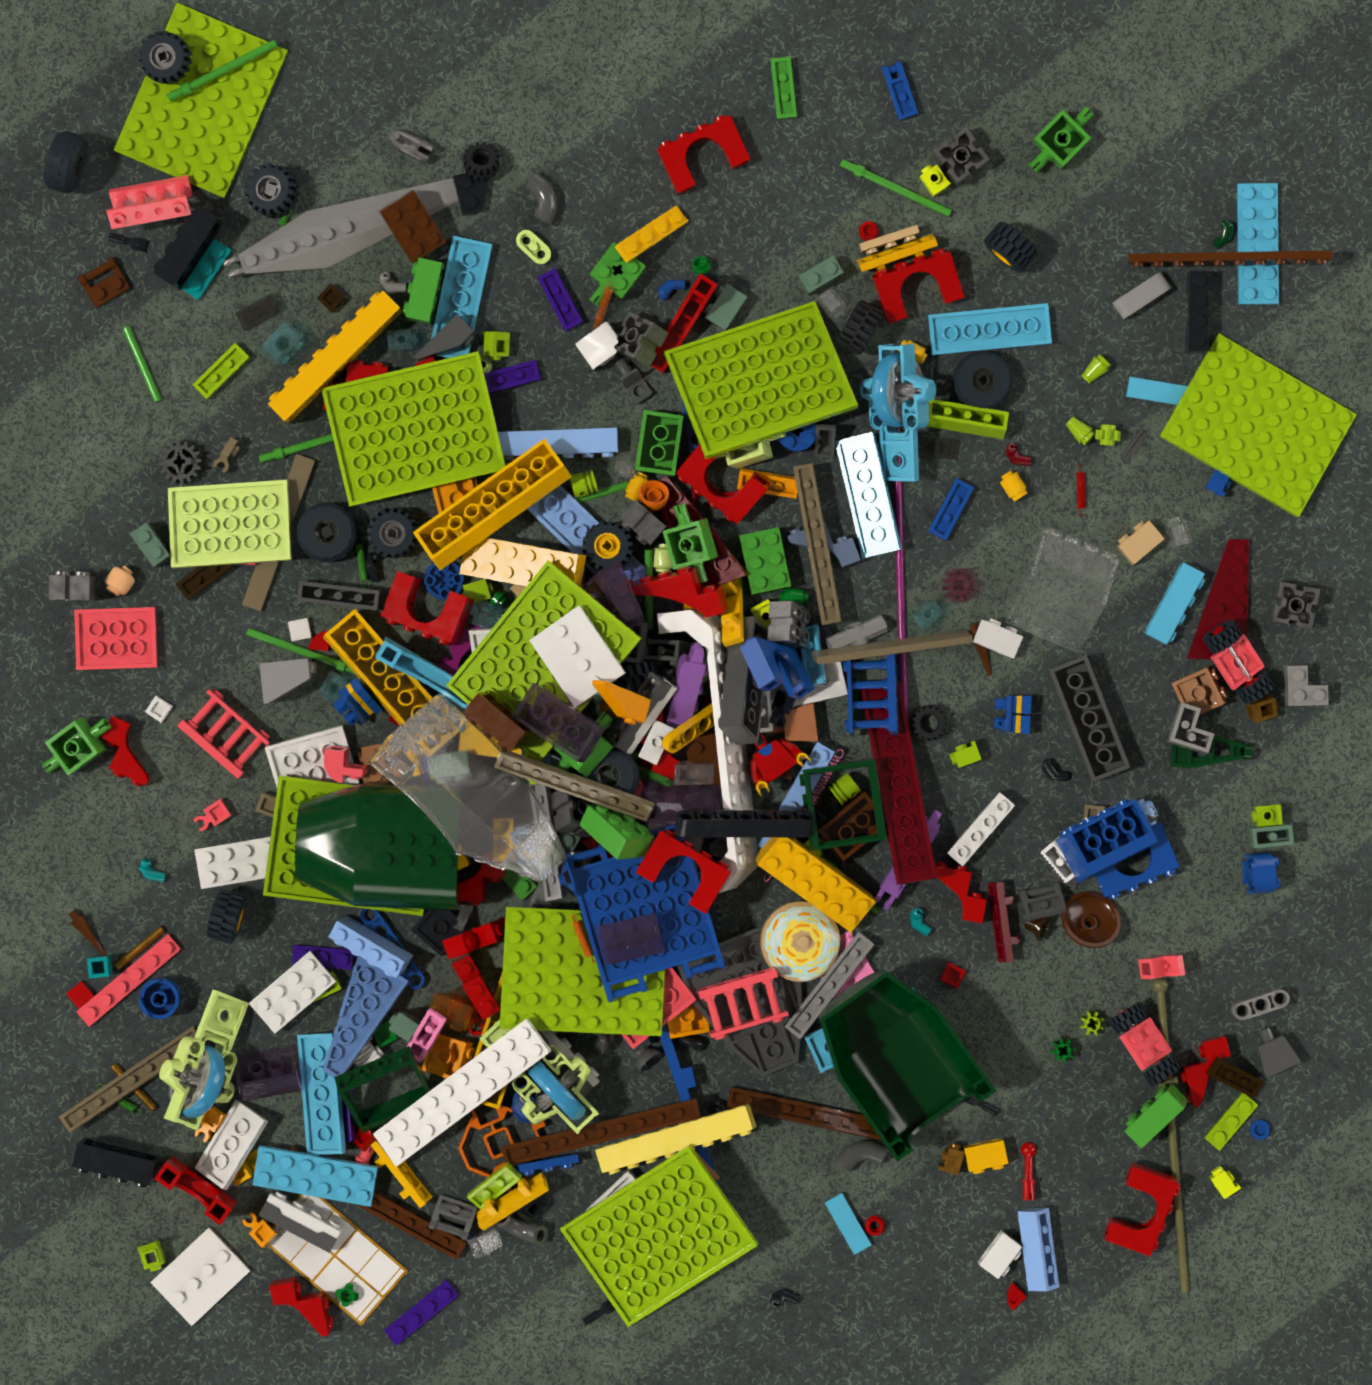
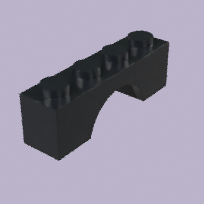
(1198, 312)

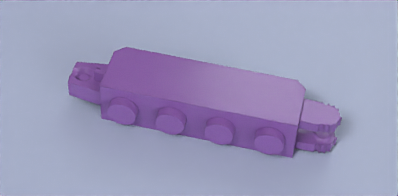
(688, 681)
(889, 882)

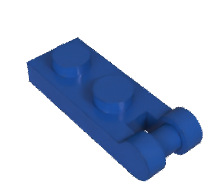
(899, 91)

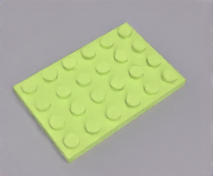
(229, 524)

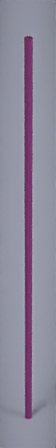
(900, 586)

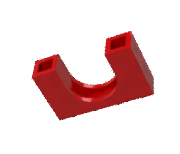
(721, 132)
(889, 282)
(732, 504)
(400, 609)
(667, 847)
(177, 1174)
(1144, 1236)

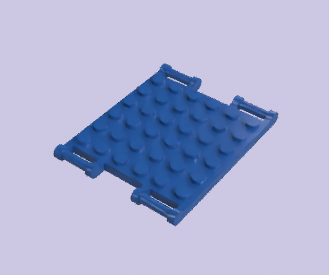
(615, 892)

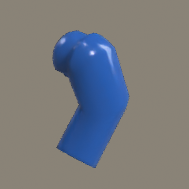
(668, 286)

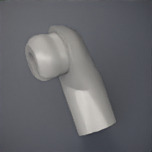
(390, 285)

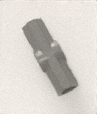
(858, 633)

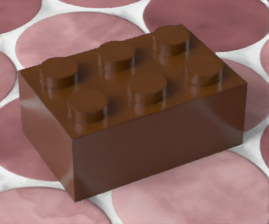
(412, 226)
(496, 721)
(704, 750)
(851, 821)

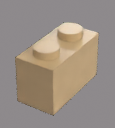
(1139, 542)

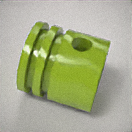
(583, 484)
(844, 789)

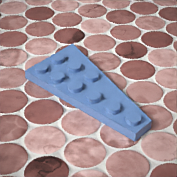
(363, 1010)

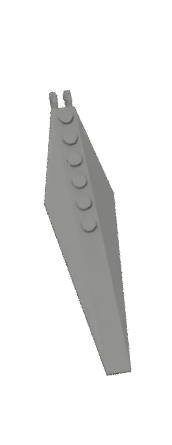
(333, 232)

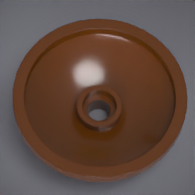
(1098, 913)

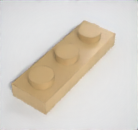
(889, 240)

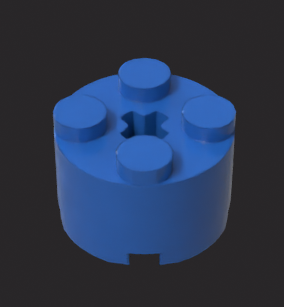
(801, 443)
(1260, 873)
(158, 1009)

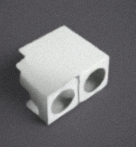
(599, 345)

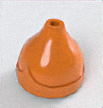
(653, 495)

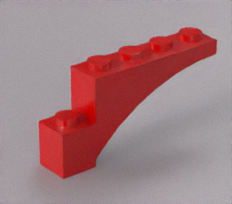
(685, 319)
(685, 588)

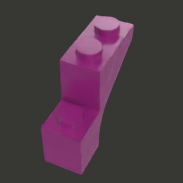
(457, 651)

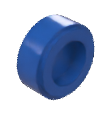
(1259, 1129)

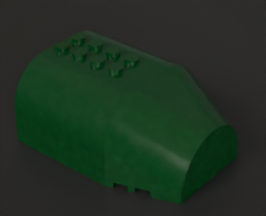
(374, 850)
(898, 1058)

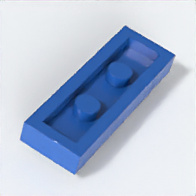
(950, 509)
(547, 1164)

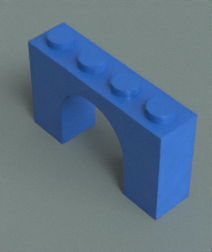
(776, 664)
(1161, 862)

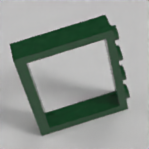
(876, 801)
(385, 1111)

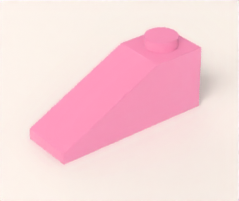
(426, 1034)

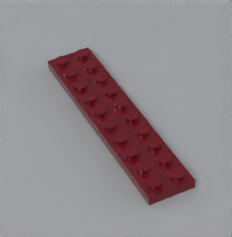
(900, 794)

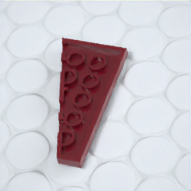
(719, 569)
(1226, 598)

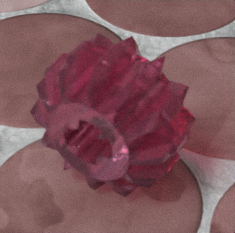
(956, 577)

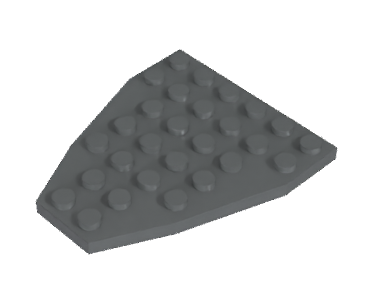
(765, 1045)

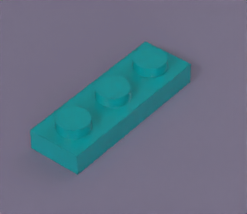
(206, 269)

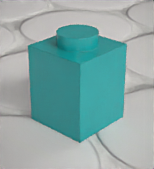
(99, 966)

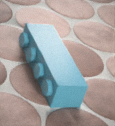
(1174, 603)

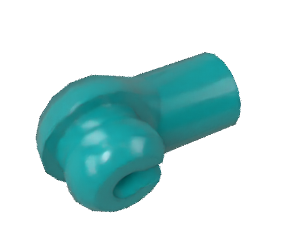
(149, 873)
(917, 921)

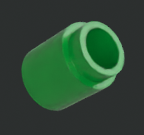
(796, 595)

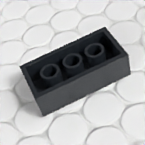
(187, 247)
(115, 1162)

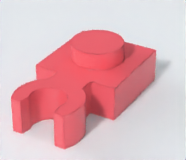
(215, 813)

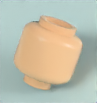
(119, 580)

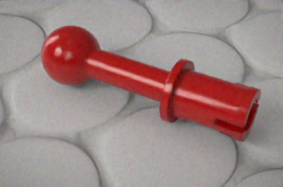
(1028, 1150)

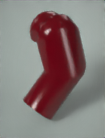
(1015, 457)

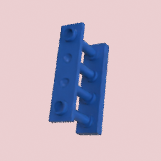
(889, 703)

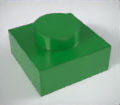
(383, 1035)

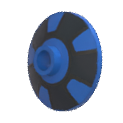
(566, 878)

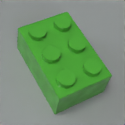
(424, 291)
(659, 443)
(765, 561)
(616, 832)
(1155, 1114)

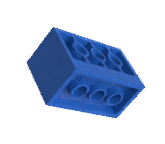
(1106, 839)

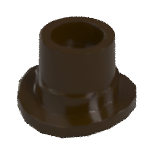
(1038, 926)

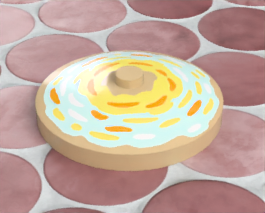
(799, 941)

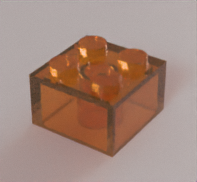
(459, 1012)

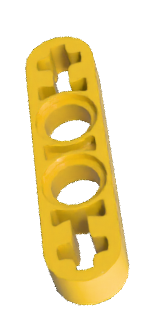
(675, 739)

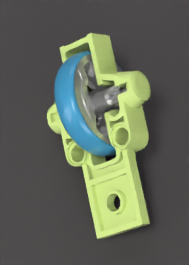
(200, 1074)
(555, 1089)

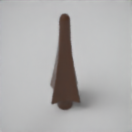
(980, 649)
(81, 925)

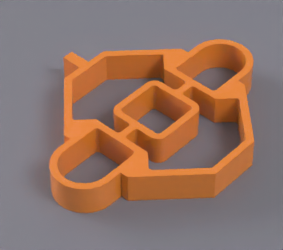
(475, 1123)

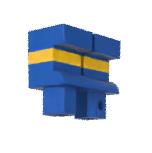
(358, 700)
(1011, 722)

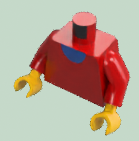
(773, 760)

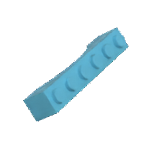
(417, 667)

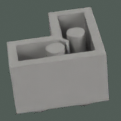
(1297, 690)
(1184, 732)

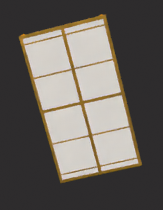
(352, 1260)

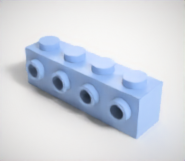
(370, 946)
(1038, 1249)

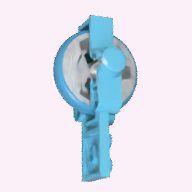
(898, 379)

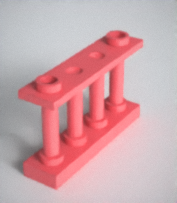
(149, 202)
(220, 753)
(728, 988)

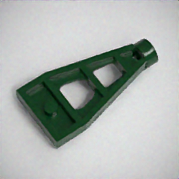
(1183, 757)

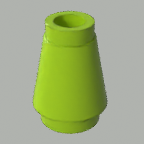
(1096, 368)
(1080, 431)

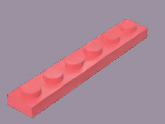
(128, 980)

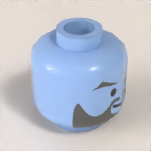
(1149, 811)

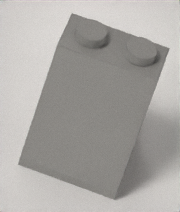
(285, 676)

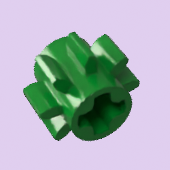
(1062, 1055)

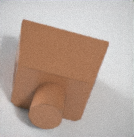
(799, 724)

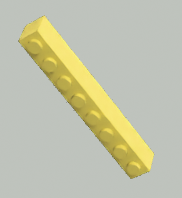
(674, 1138)

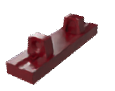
(1000, 921)

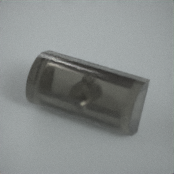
(257, 312)

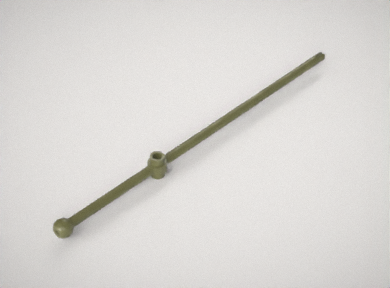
(1160, 987)

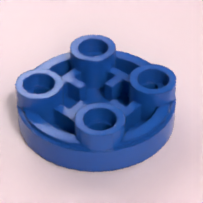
(442, 582)

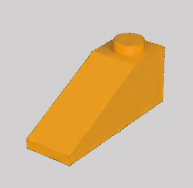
(624, 703)

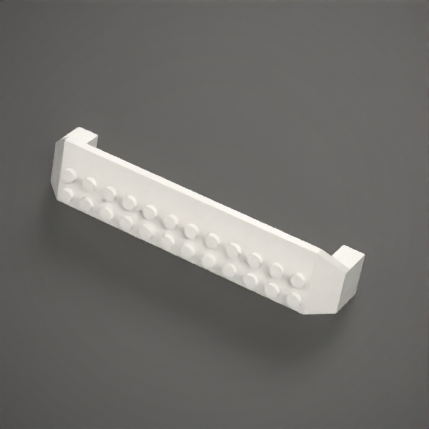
(731, 757)

